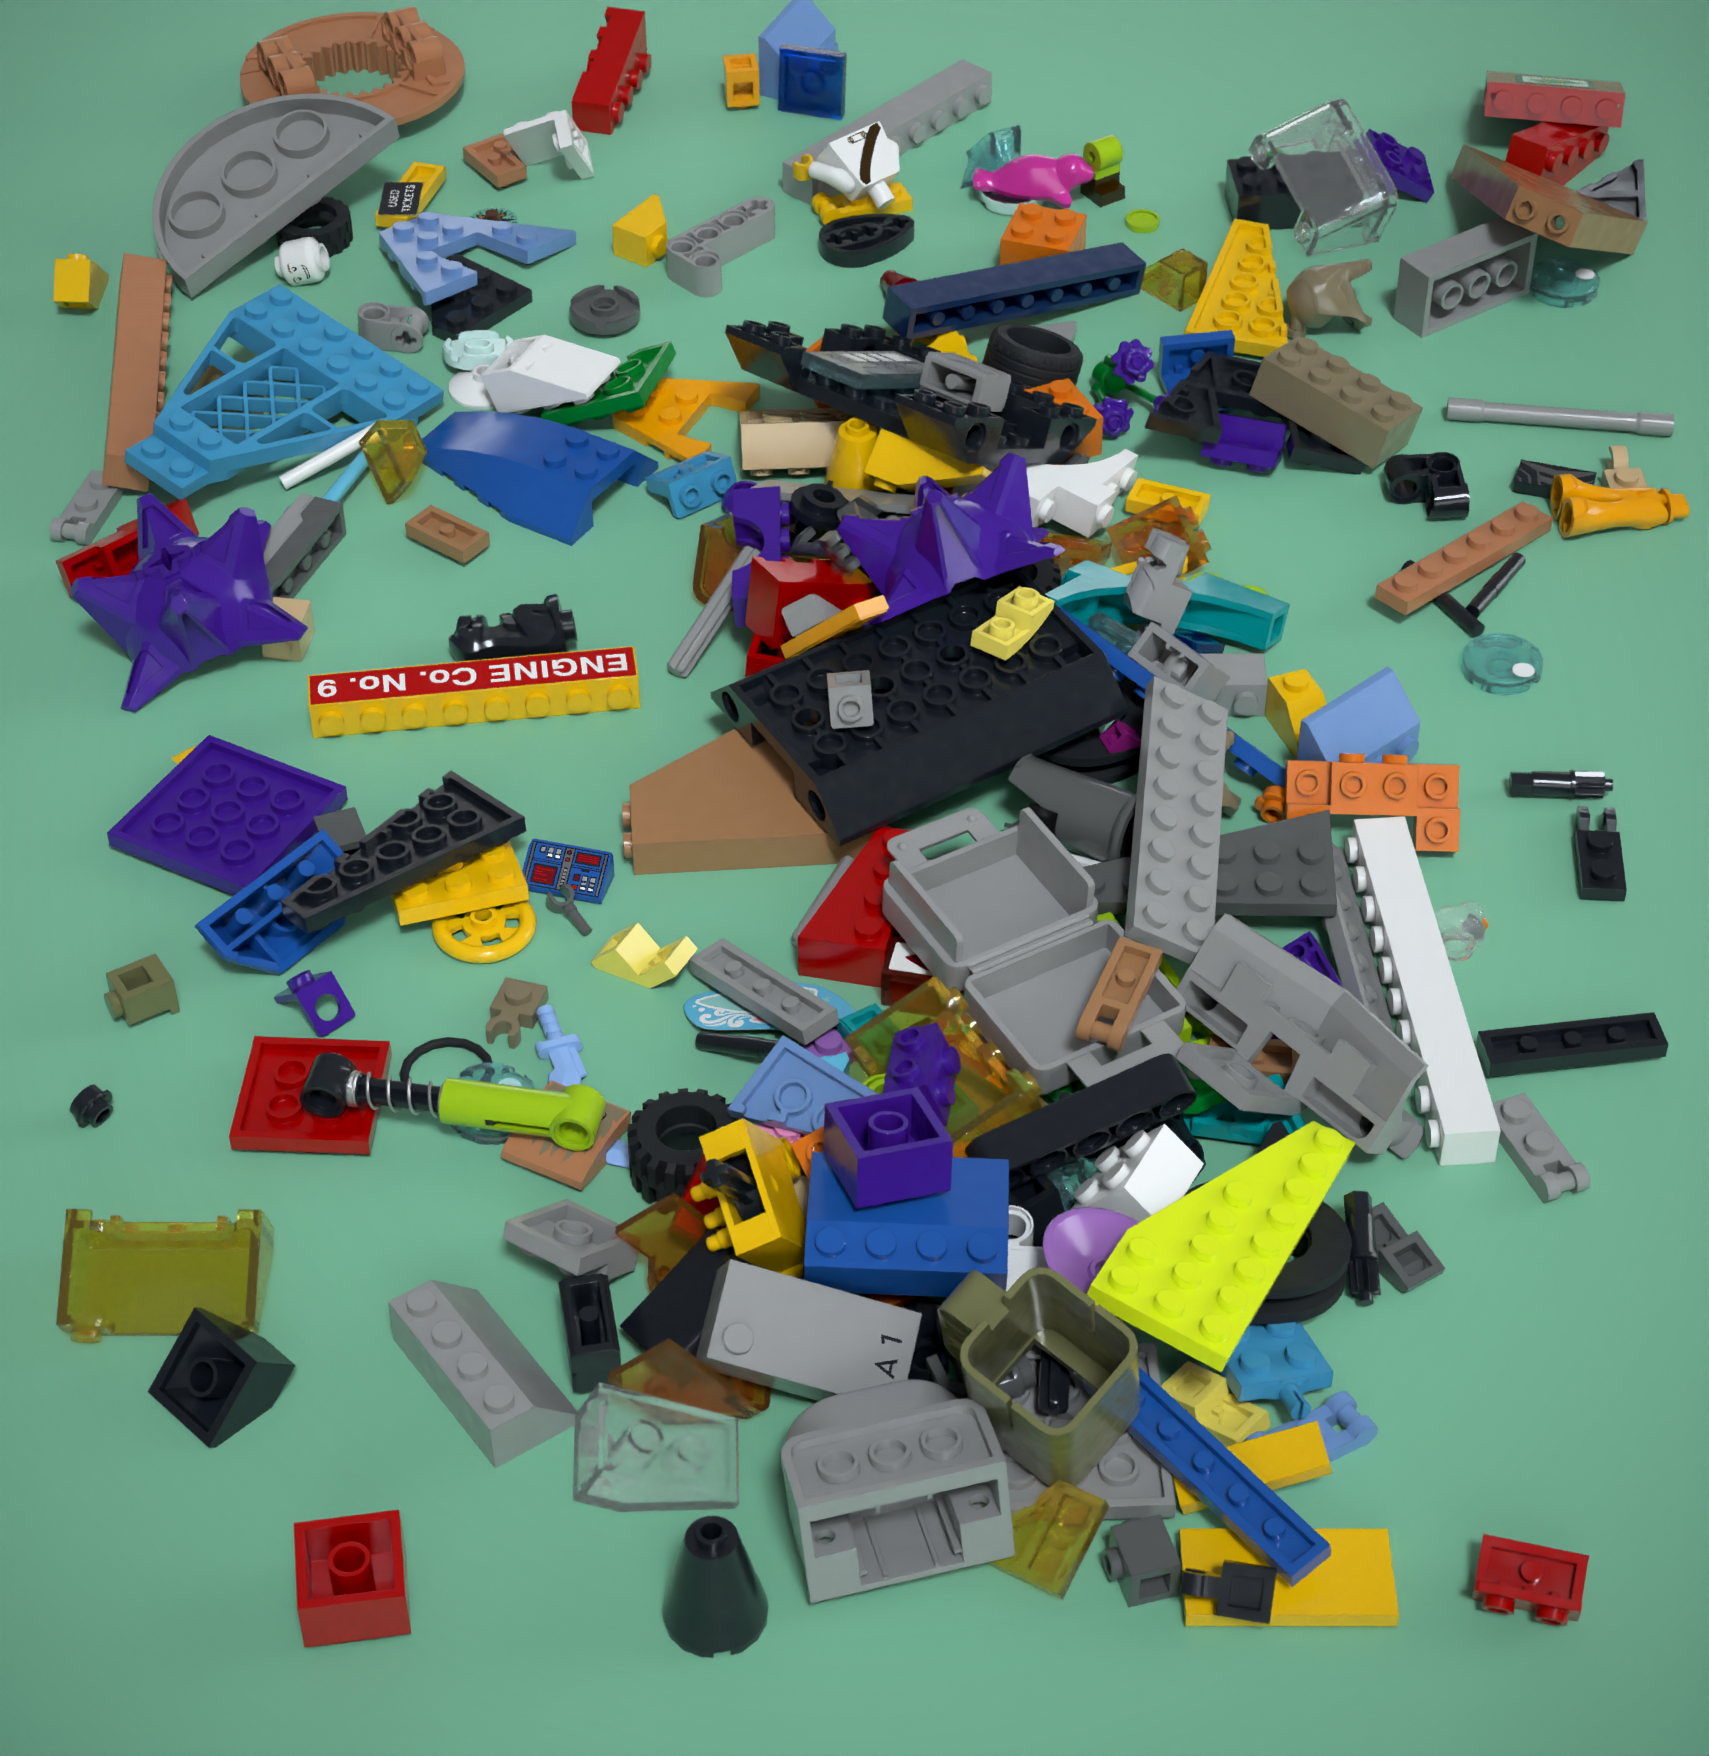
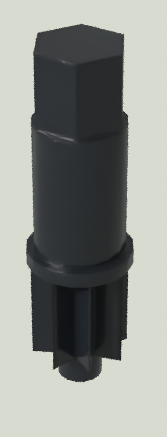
(1560, 784)
(1363, 1260)

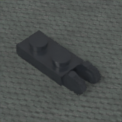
(1599, 857)

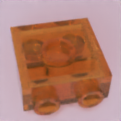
(1169, 516)

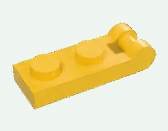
(839, 206)

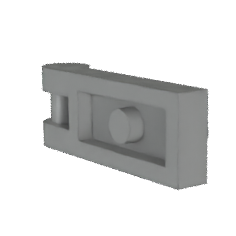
(86, 511)
(1537, 1150)

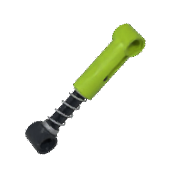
(564, 1116)

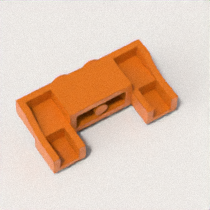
(1380, 788)

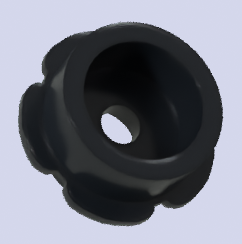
(92, 1106)

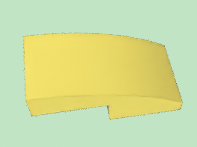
(1014, 623)

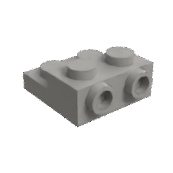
(572, 1240)

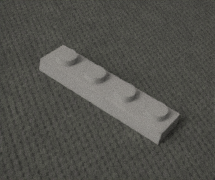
(764, 991)

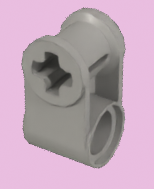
(389, 327)

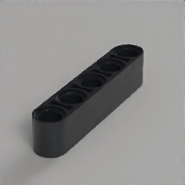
(1087, 1120)

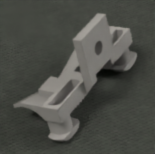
(1348, 1060)

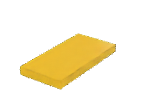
(1344, 1590)

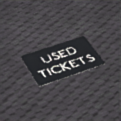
(400, 198)

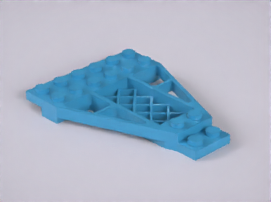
(291, 345)

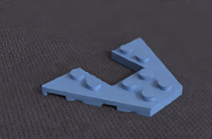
(428, 239)

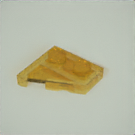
(1053, 1537)

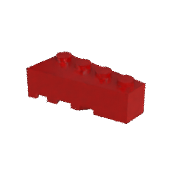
(612, 72)
(1557, 149)

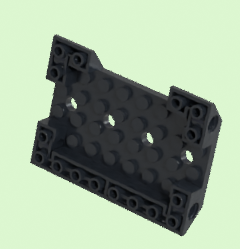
(1026, 426)
(938, 721)

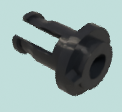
(816, 507)

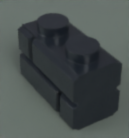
(589, 1330)

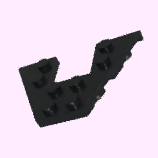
(1226, 383)

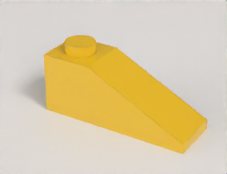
(901, 462)

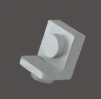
(850, 699)

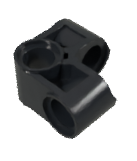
(1429, 479)

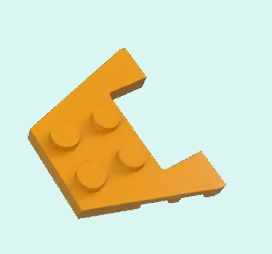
(677, 407)

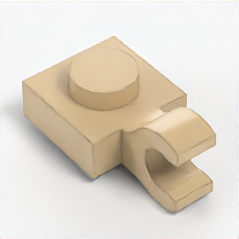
(1618, 472)

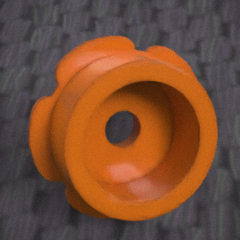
(1272, 804)

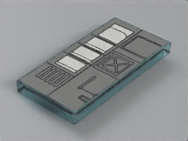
(866, 368)

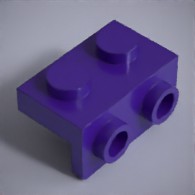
(1248, 442)
(925, 1061)

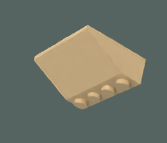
(789, 439)

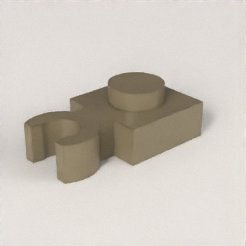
(515, 1008)

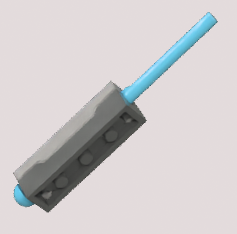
(308, 534)

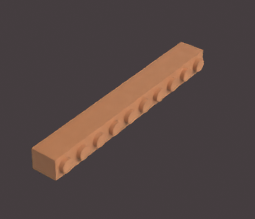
(136, 365)

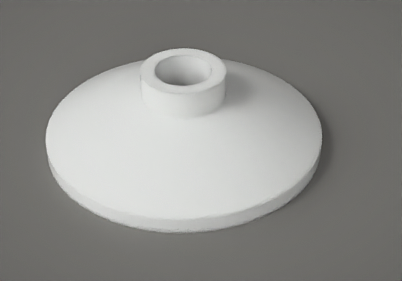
(469, 390)

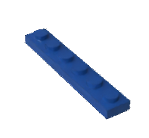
(1225, 1484)

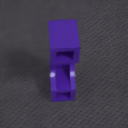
(758, 523)

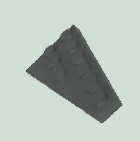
(1261, 871)

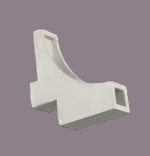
(1075, 494)

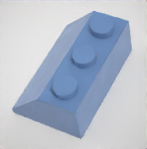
(799, 25)
(1365, 720)

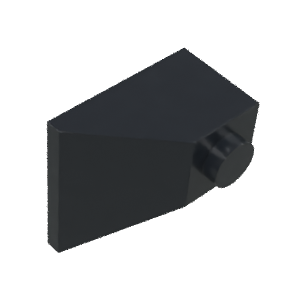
(219, 1377)

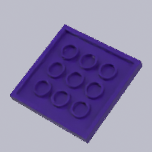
(226, 815)

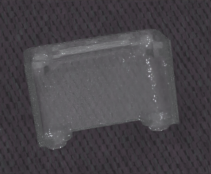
(1332, 177)

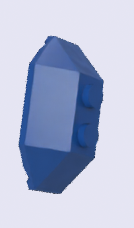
(252, 924)

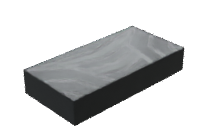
(1537, 477)

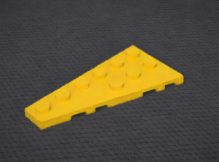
(1243, 293)

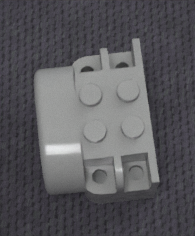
(894, 1487)

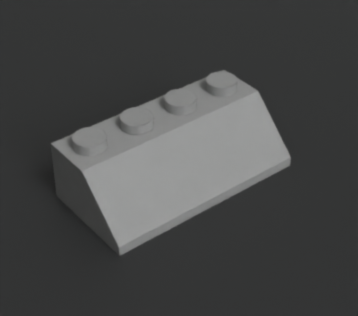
(479, 1369)

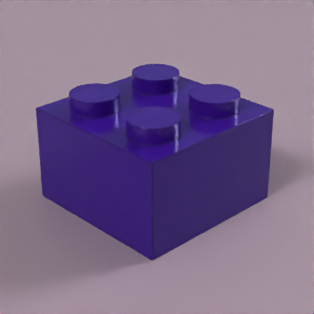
(887, 1147)

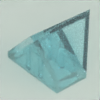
(992, 152)

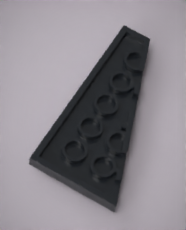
(406, 848)

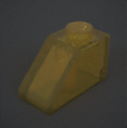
(1176, 279)
(394, 455)

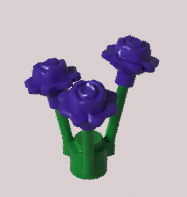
(1115, 374)

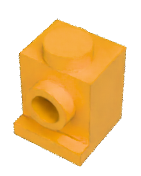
(741, 80)

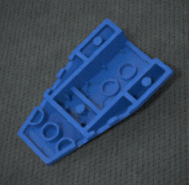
(532, 468)

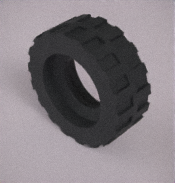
(334, 221)

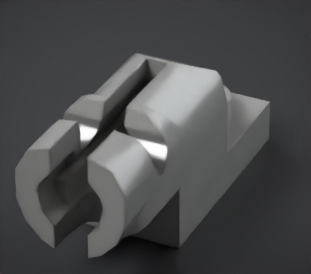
(1154, 586)

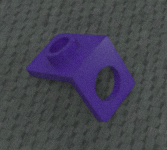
(307, 989)

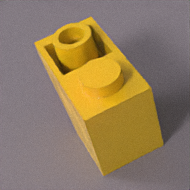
(78, 282)

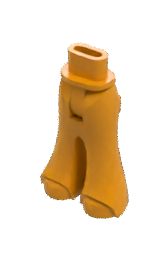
(1593, 508)

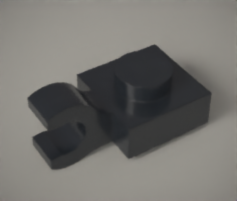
(1242, 1590)

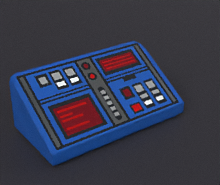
(555, 863)

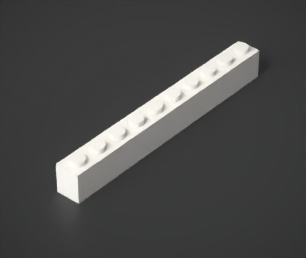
(1422, 992)

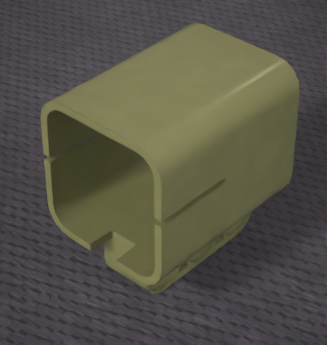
(995, 1330)

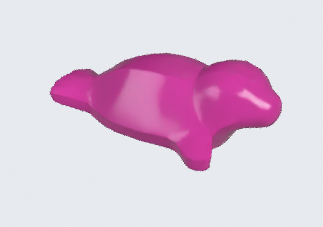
(1036, 178)

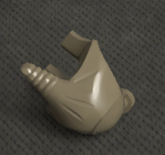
(1324, 293)

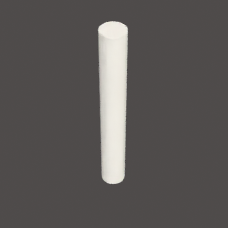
(323, 460)

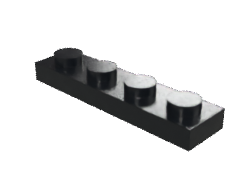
(1571, 1044)

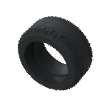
(1033, 355)

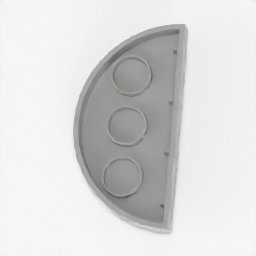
(256, 175)

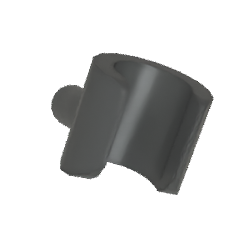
(568, 908)

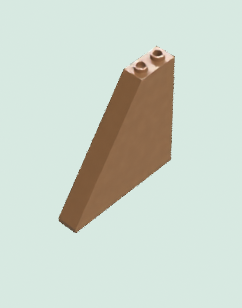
(1546, 205)
(725, 811)

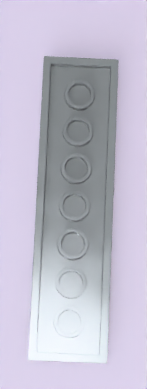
(1176, 821)

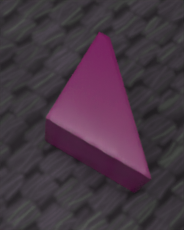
(1120, 737)

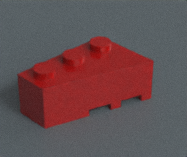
(786, 581)

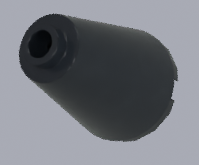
(714, 1592)

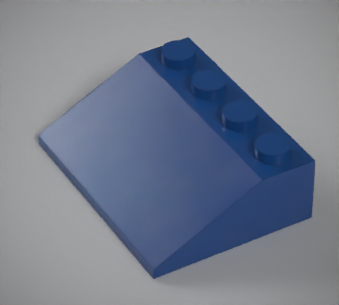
(912, 1242)

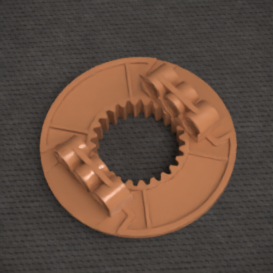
(419, 60)

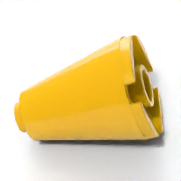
(851, 454)

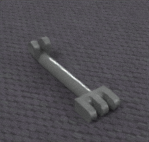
(825, 548)

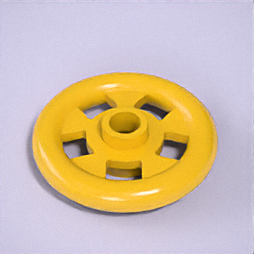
(486, 926)

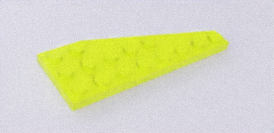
(1215, 1254)

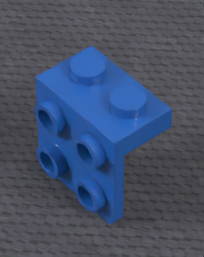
(1182, 352)

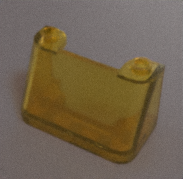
(153, 1274)

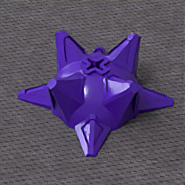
(949, 538)
(186, 598)

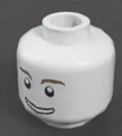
(302, 261)

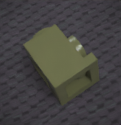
(140, 990)

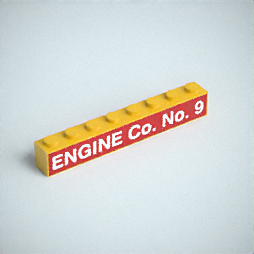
(473, 691)

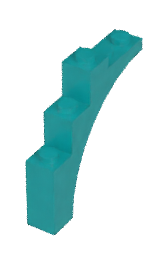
(1214, 606)

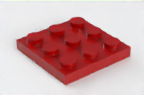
(269, 1102)

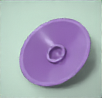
(1082, 1241)

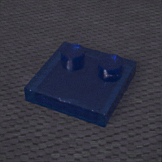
(812, 81)

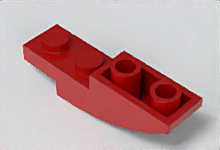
(115, 553)

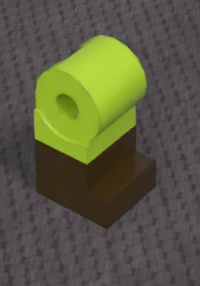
(1105, 158)

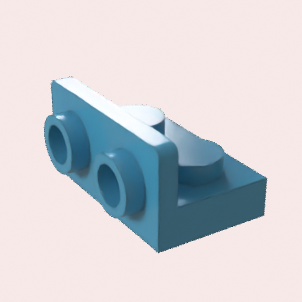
(694, 482)

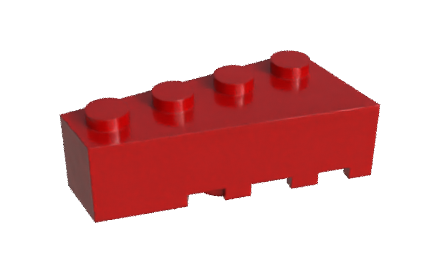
(849, 931)

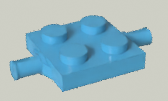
(1277, 1365)

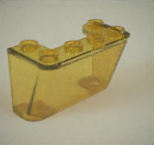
(983, 1089)

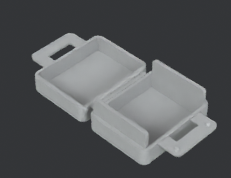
(1023, 942)

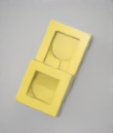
(1211, 1404)

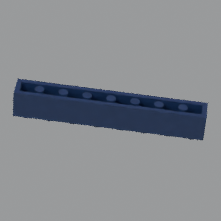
(1013, 290)

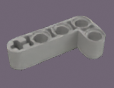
(698, 253)

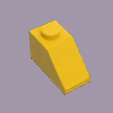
(641, 233)
(1289, 701)

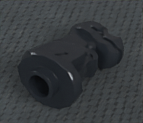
(527, 631)

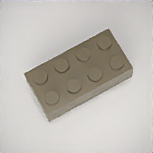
(1336, 401)

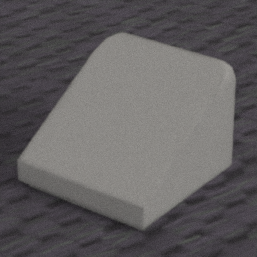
(807, 613)

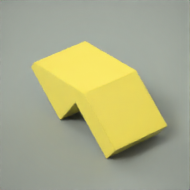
(639, 959)

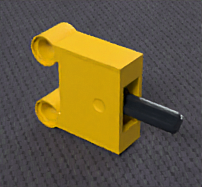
(756, 1197)

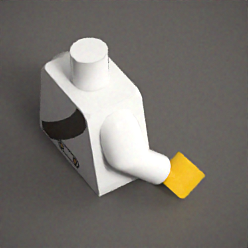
(856, 165)

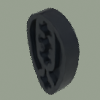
(864, 239)

